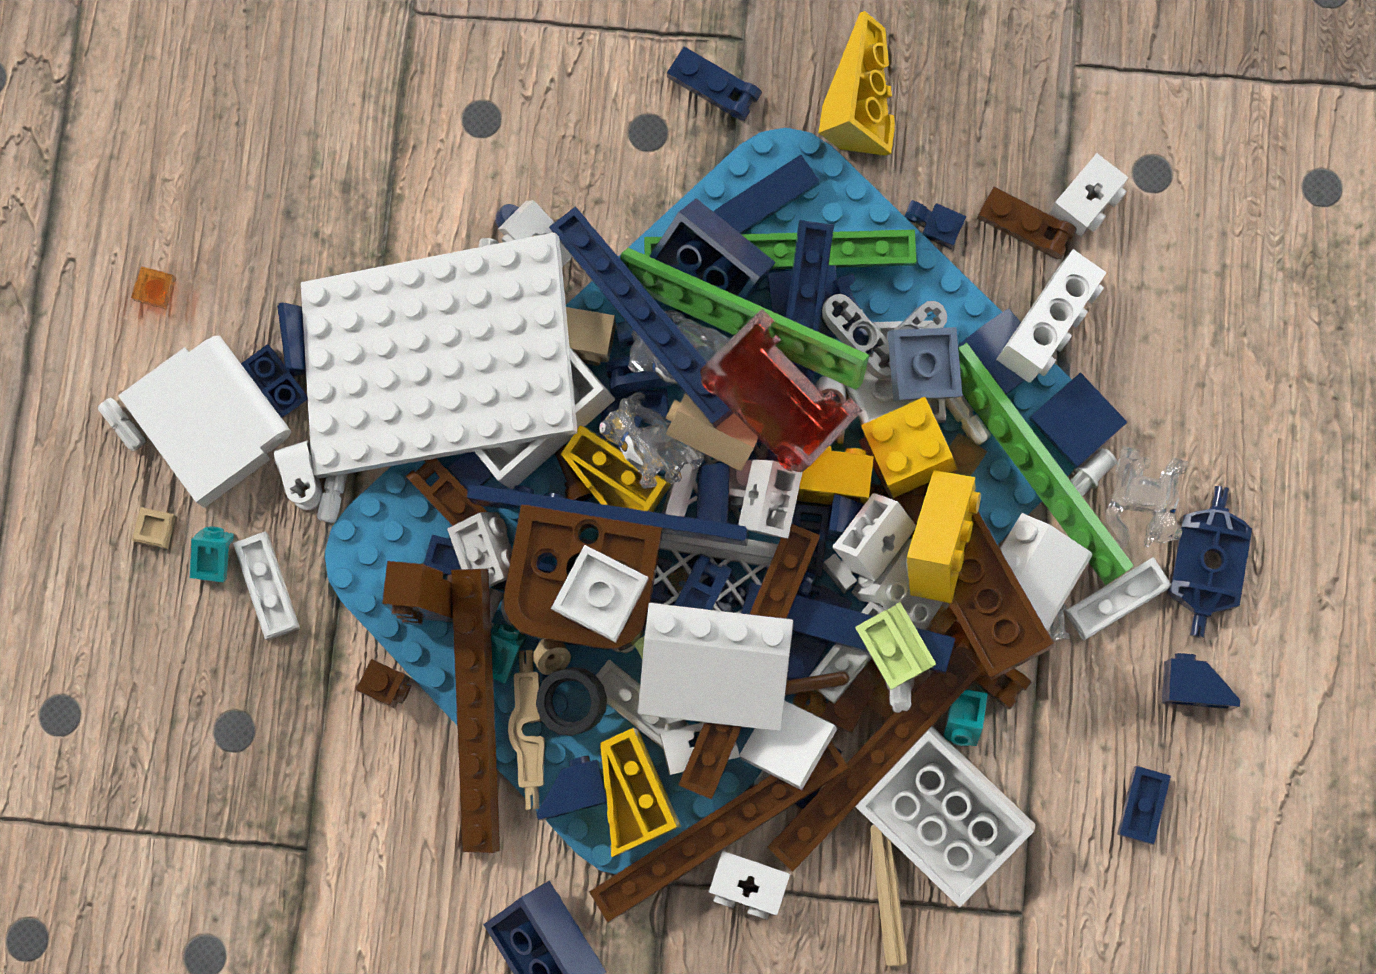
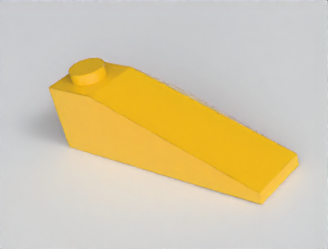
(856, 102)

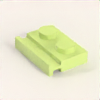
(895, 646)

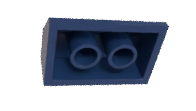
(712, 251)
(542, 937)

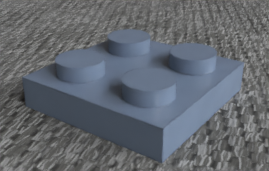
(924, 363)

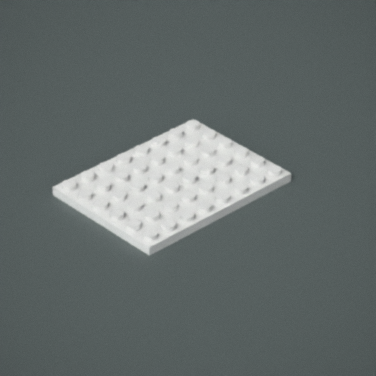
(438, 356)

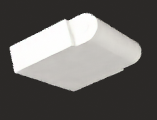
(206, 418)

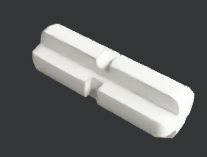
(970, 424)
(123, 427)
(330, 500)

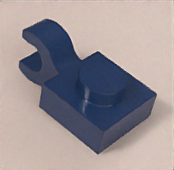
(940, 224)

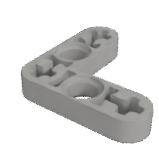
(851, 310)

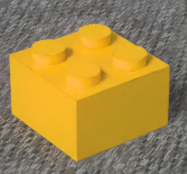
(908, 446)
(837, 474)

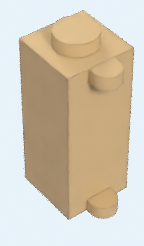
(728, 442)

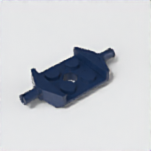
(1193, 582)

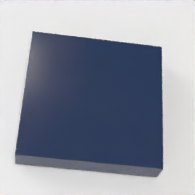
(1078, 420)

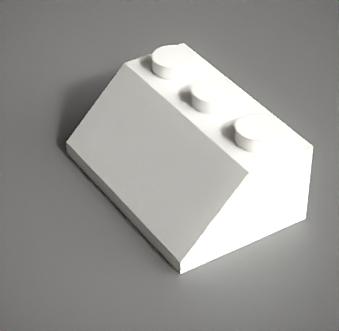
(1044, 564)

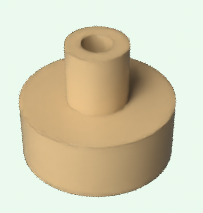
(551, 656)

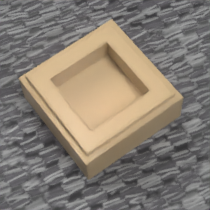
(154, 528)

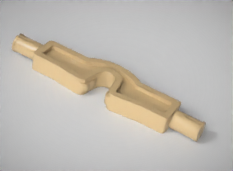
(529, 748)

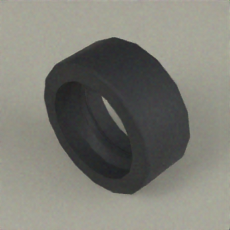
(546, 709)

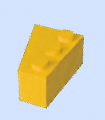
(609, 474)
(941, 536)
(634, 793)

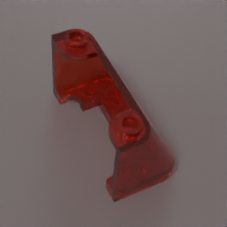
(775, 396)

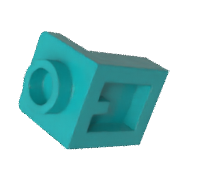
(210, 554)
(505, 649)
(966, 718)

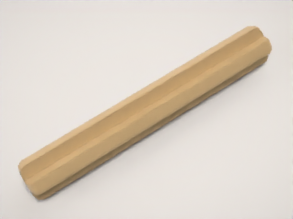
(888, 898)

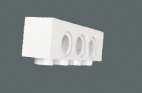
(1022, 352)

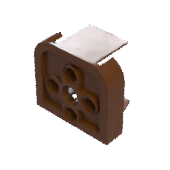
(557, 535)

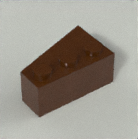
(417, 593)

